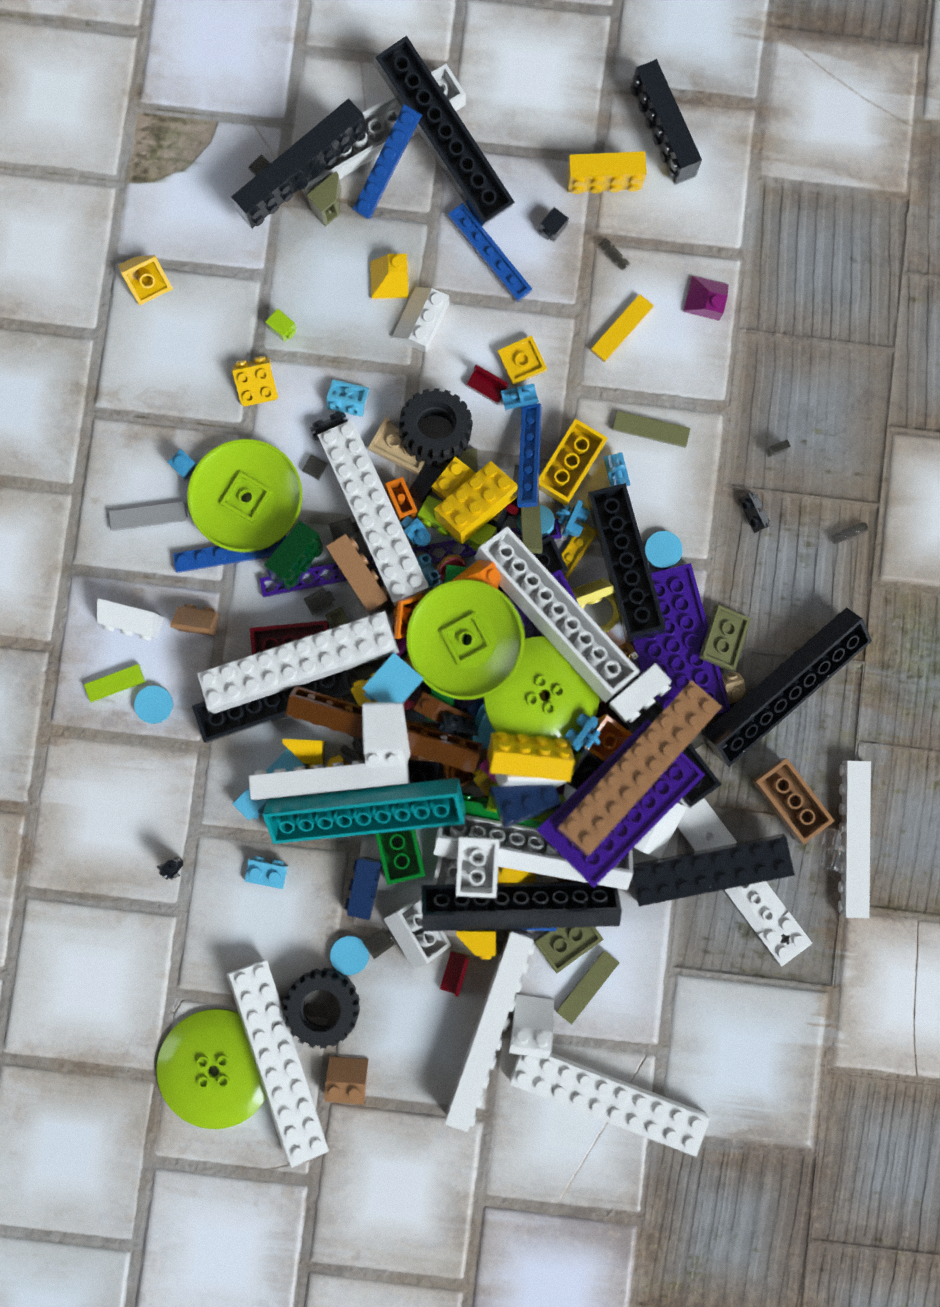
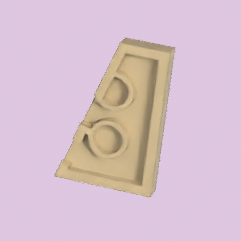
(388, 445)

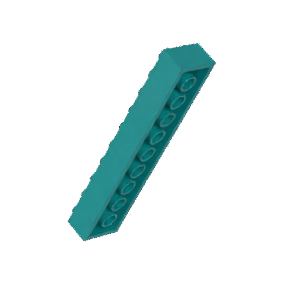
(365, 811)

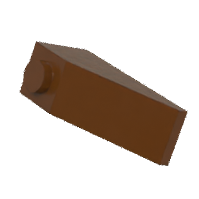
(433, 706)

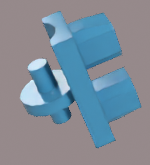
(519, 396)
(616, 469)
(577, 512)
(416, 531)
(431, 575)
(588, 725)

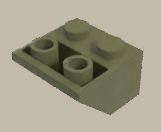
(326, 199)

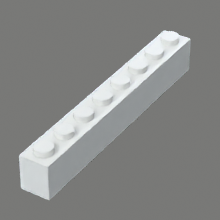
(324, 779)
(855, 839)

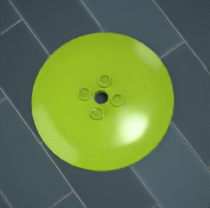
(238, 469)
(438, 647)
(517, 704)
(184, 1077)

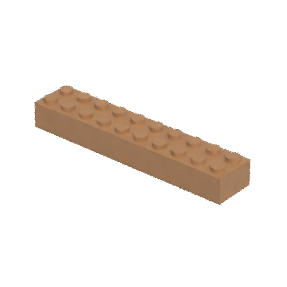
(639, 768)

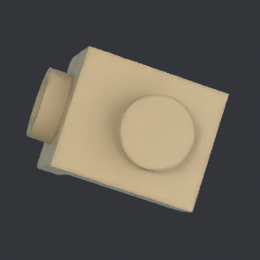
(734, 686)

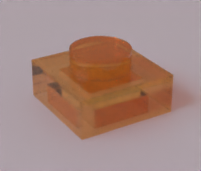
(628, 650)

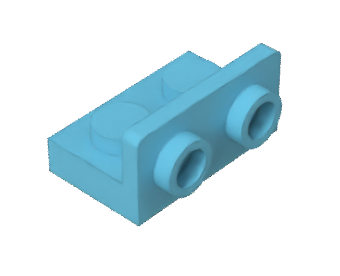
(347, 398)
(266, 873)

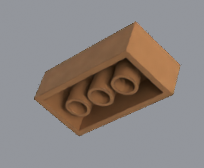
(358, 575)
(793, 801)

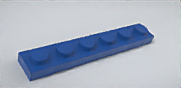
(387, 161)
(490, 252)
(529, 456)
(217, 556)

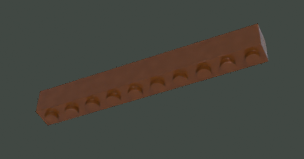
(348, 718)

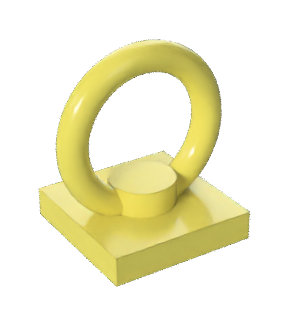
(593, 593)

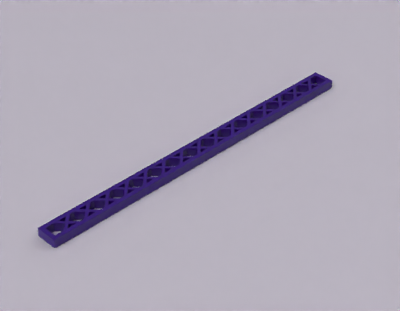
(333, 579)

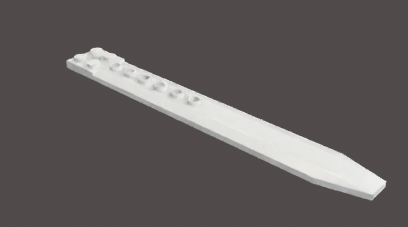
(754, 901)

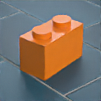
(400, 499)

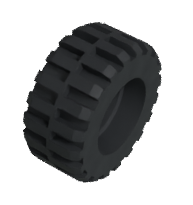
(438, 404)
(305, 1029)

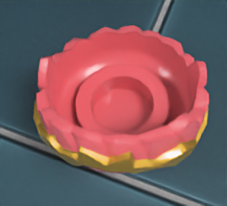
(454, 559)

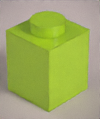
(281, 325)

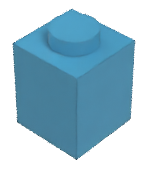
(182, 464)

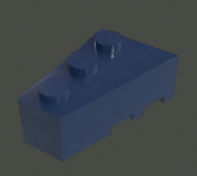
(522, 803)
(363, 887)

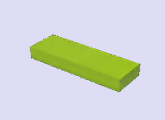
(114, 683)

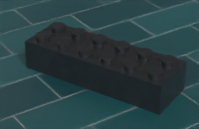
(665, 122)

